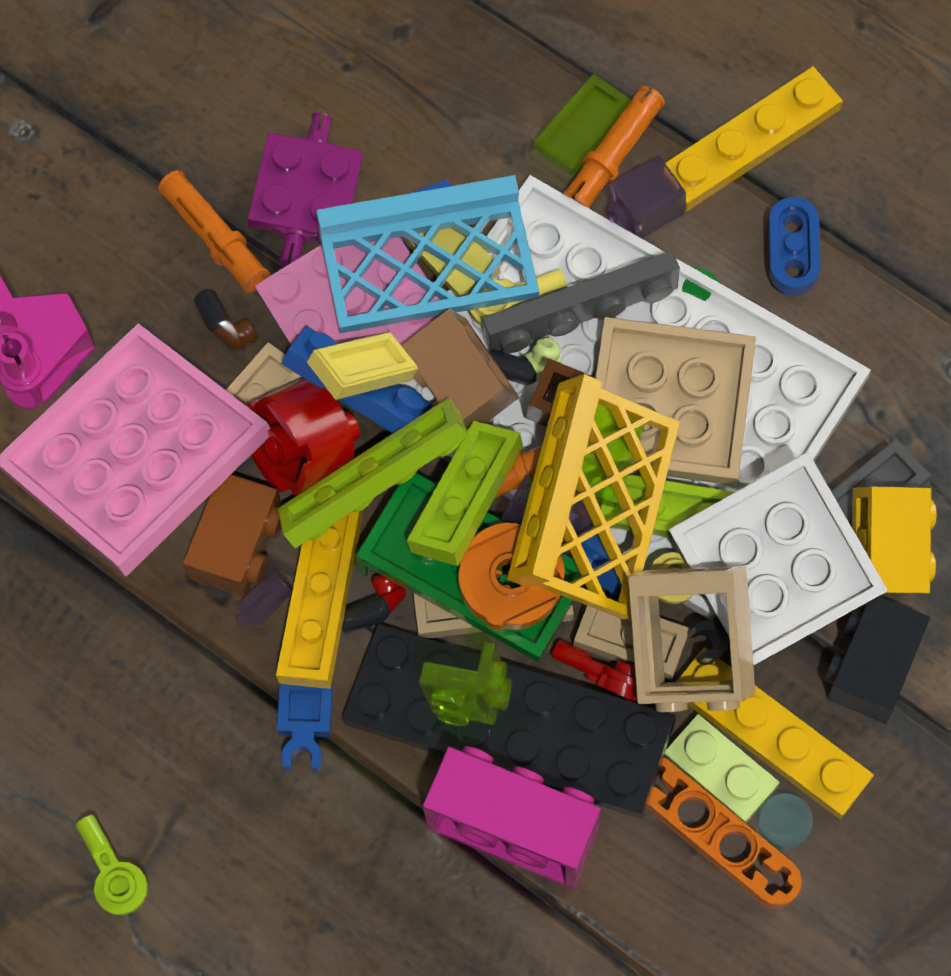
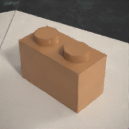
(459, 368)

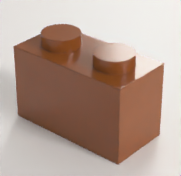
(234, 536)

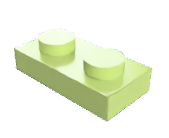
(721, 768)

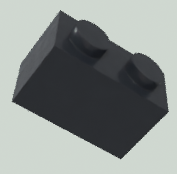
(878, 657)

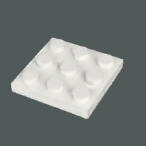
(796, 553)

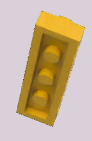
(754, 136)
(319, 605)
(785, 743)

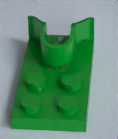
(437, 581)

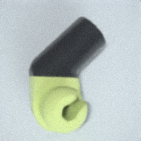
(529, 367)

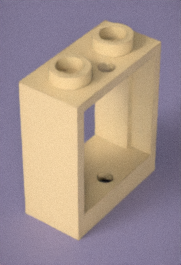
(647, 641)

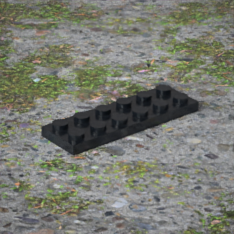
(548, 727)

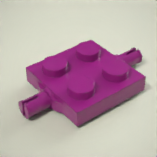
(298, 180)

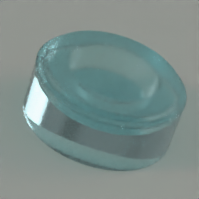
(785, 821)

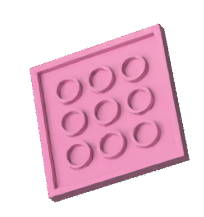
(133, 448)

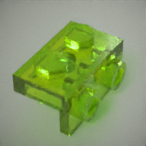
(467, 694)

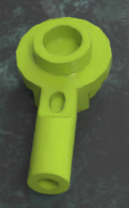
(120, 885)

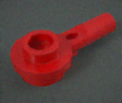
(617, 680)

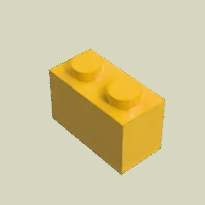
(896, 535)

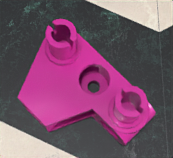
(41, 347)

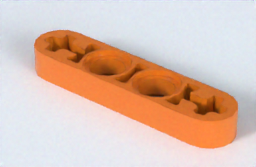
(718, 826)

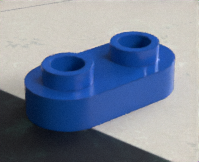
(795, 249)

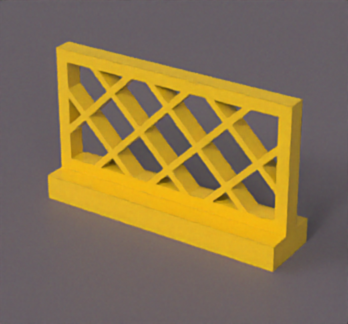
(560, 474)

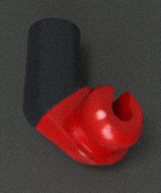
(375, 609)

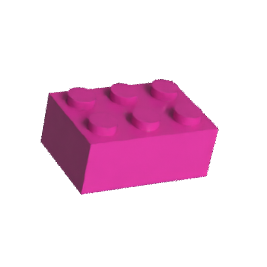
(512, 815)

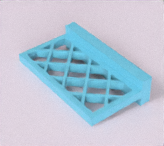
(421, 213)

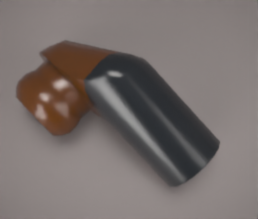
(217, 321)

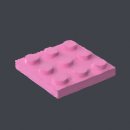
(303, 296)

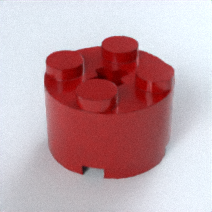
(307, 436)

